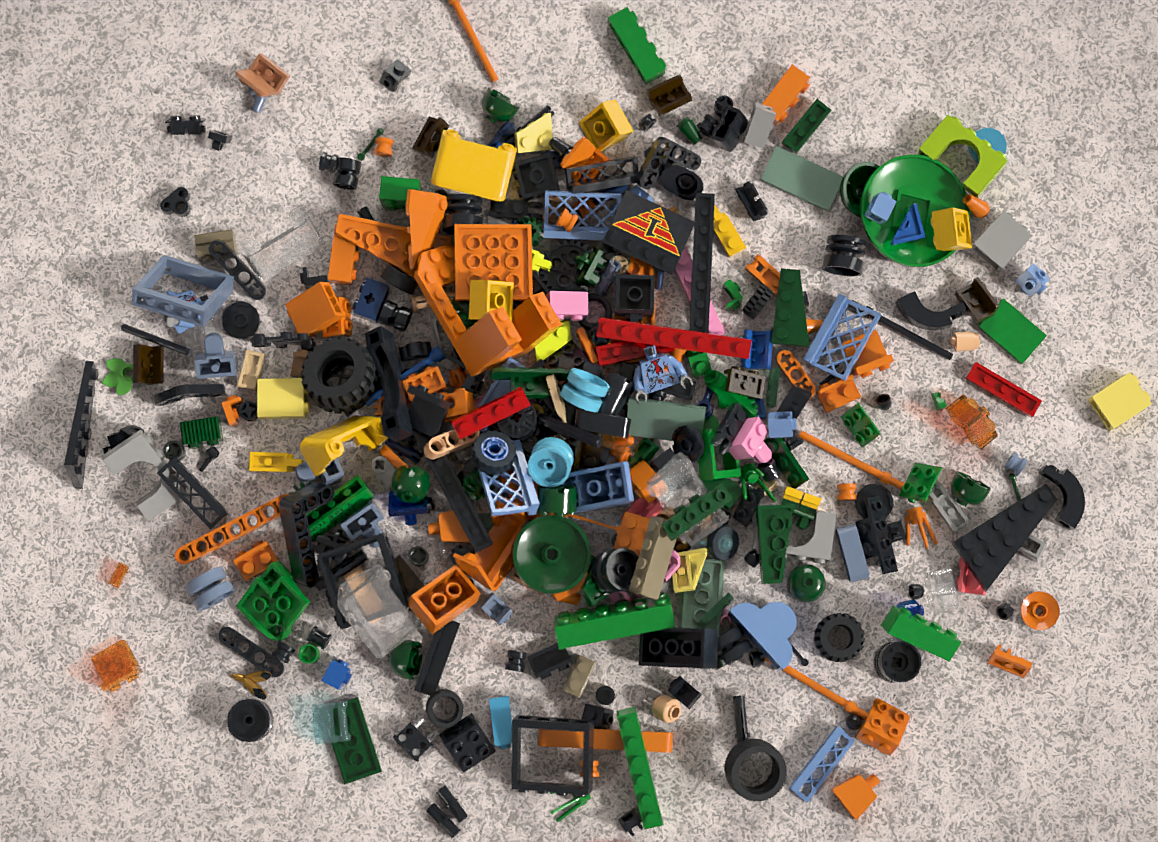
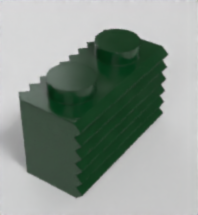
(201, 432)

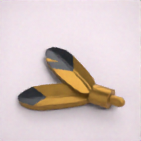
(250, 682)

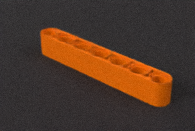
(228, 533)
(604, 739)

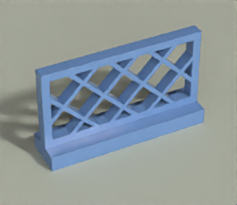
(578, 232)
(826, 333)
(522, 479)

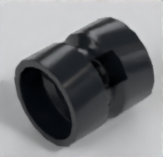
(347, 167)
(395, 315)

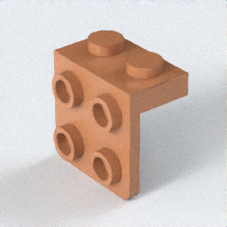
(264, 77)

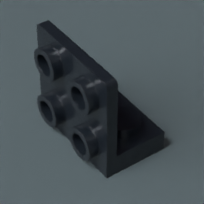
(467, 743)

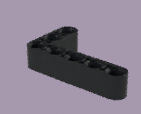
(296, 530)

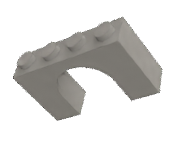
(139, 448)
(820, 543)

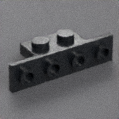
(875, 536)

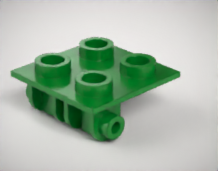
(860, 425)
(920, 482)

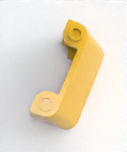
(473, 166)
(327, 444)

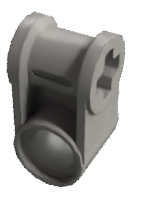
(385, 474)

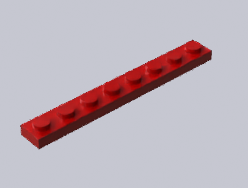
(673, 337)

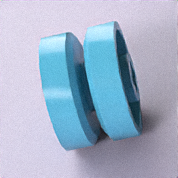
(584, 390)
(550, 462)

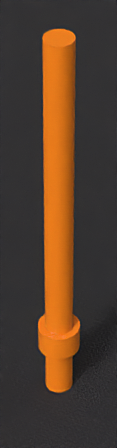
(474, 40)
(884, 477)
(849, 706)

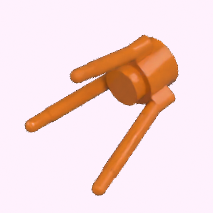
(917, 517)

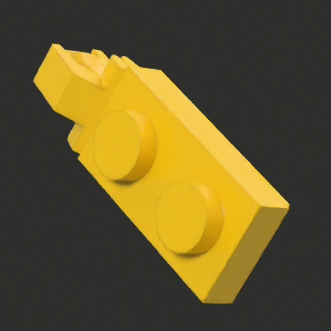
(727, 233)
(272, 462)

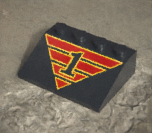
(648, 232)

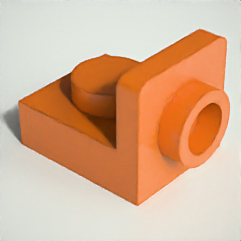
(230, 412)

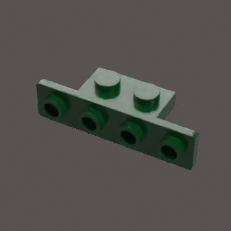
(532, 380)
(695, 511)

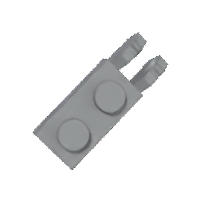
(948, 508)

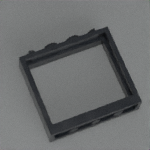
(330, 584)
(553, 723)

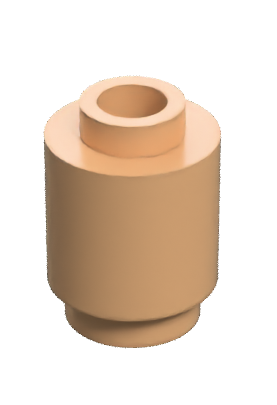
(965, 341)

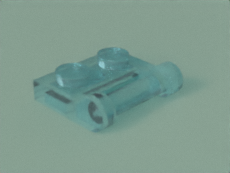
(324, 722)

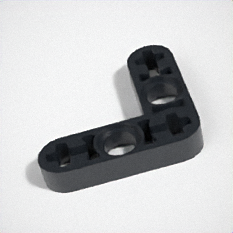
(667, 152)
(187, 391)

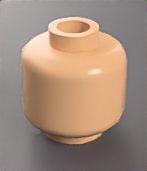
(666, 708)

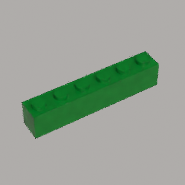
(639, 767)

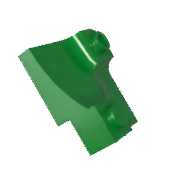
(273, 602)

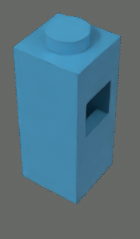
(501, 721)

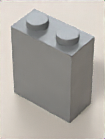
(1001, 241)

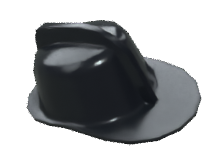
(681, 182)

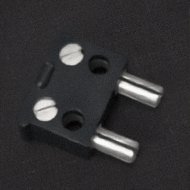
(412, 742)

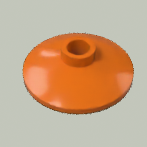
(1049, 608)

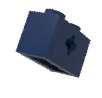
(371, 311)

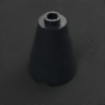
(617, 394)

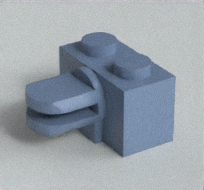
(215, 360)
(331, 476)
(364, 522)

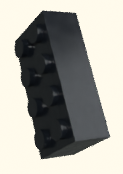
(679, 648)

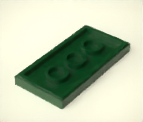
(358, 756)

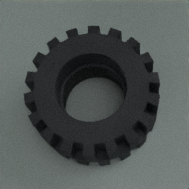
(856, 637)

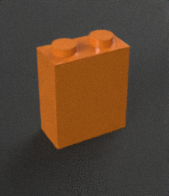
(315, 309)

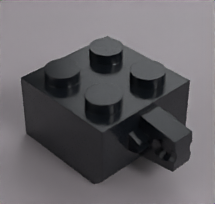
(634, 296)

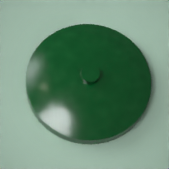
(551, 554)

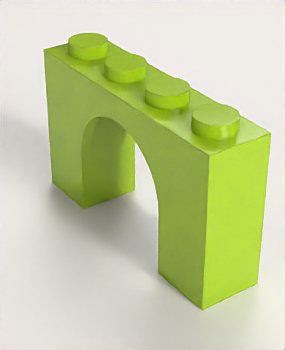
(951, 133)

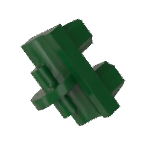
(587, 265)

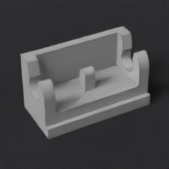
(759, 125)

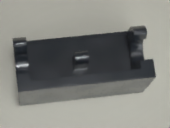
(795, 400)

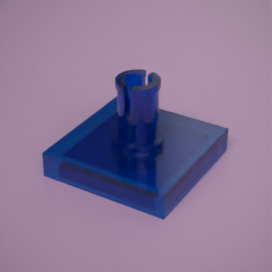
(409, 510)

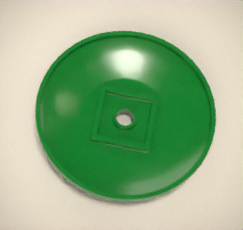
(911, 181)

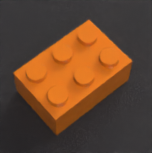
(444, 599)

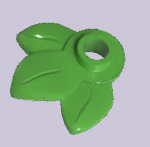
(118, 376)

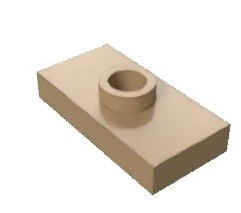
(251, 370)

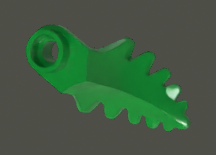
(717, 382)

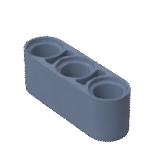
(852, 553)

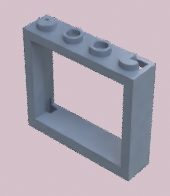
(177, 307)

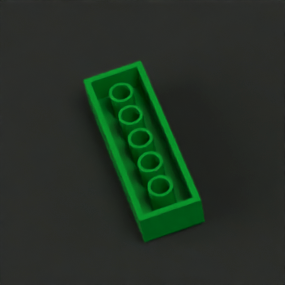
(613, 621)

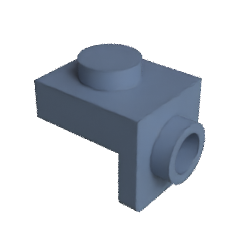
(496, 608)

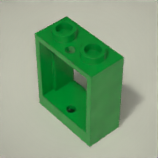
(707, 463)

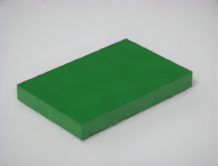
(1012, 331)

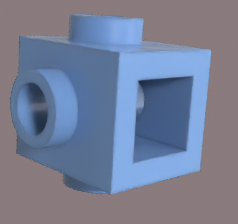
(1032, 280)

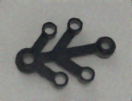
(281, 341)

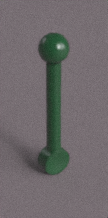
(361, 156)
(1012, 477)

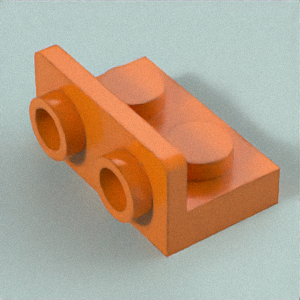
(343, 326)
(429, 378)
(837, 394)
(255, 561)

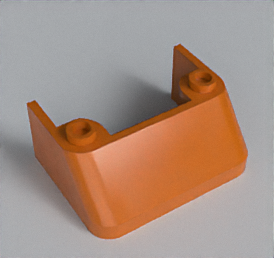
(494, 563)

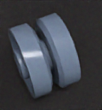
(209, 588)

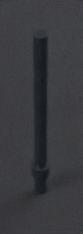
(909, 334)

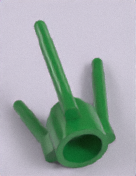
(751, 475)
(578, 800)

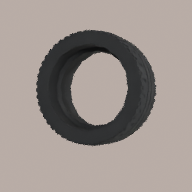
(774, 781)

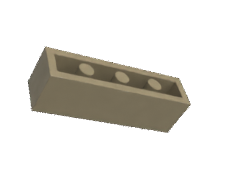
(652, 561)

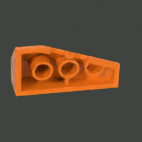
(426, 217)

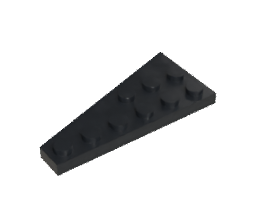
(81, 432)
(997, 540)

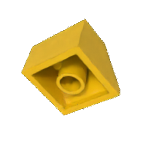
(606, 125)
(951, 229)
(490, 295)

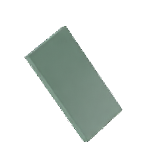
(802, 178)
(662, 418)
(704, 597)

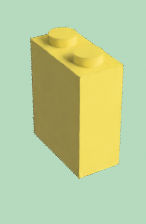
(281, 399)
(1120, 401)

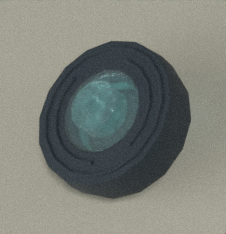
(723, 543)

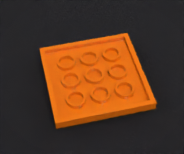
(493, 254)

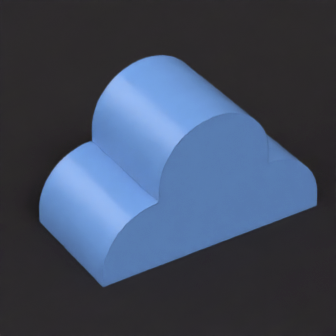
(602, 487)
(768, 629)

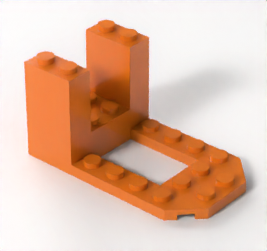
(494, 335)

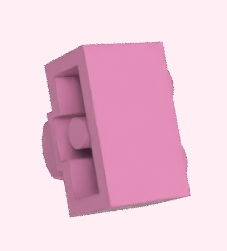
(569, 304)
(750, 442)

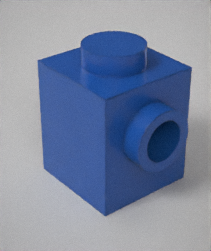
(337, 674)

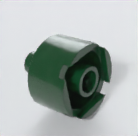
(557, 500)

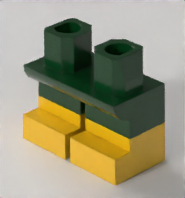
(807, 508)

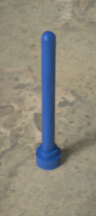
(434, 356)

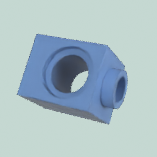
(880, 207)
(781, 424)

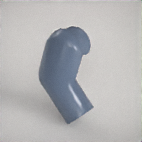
(259, 101)

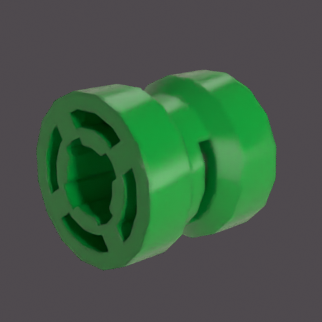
(309, 654)

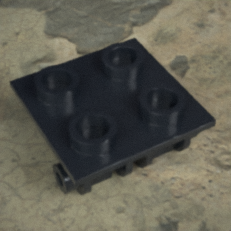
(566, 357)

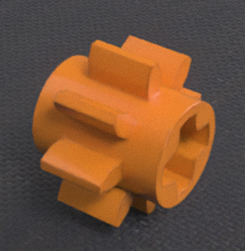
(458, 377)

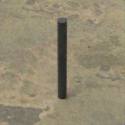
(155, 339)

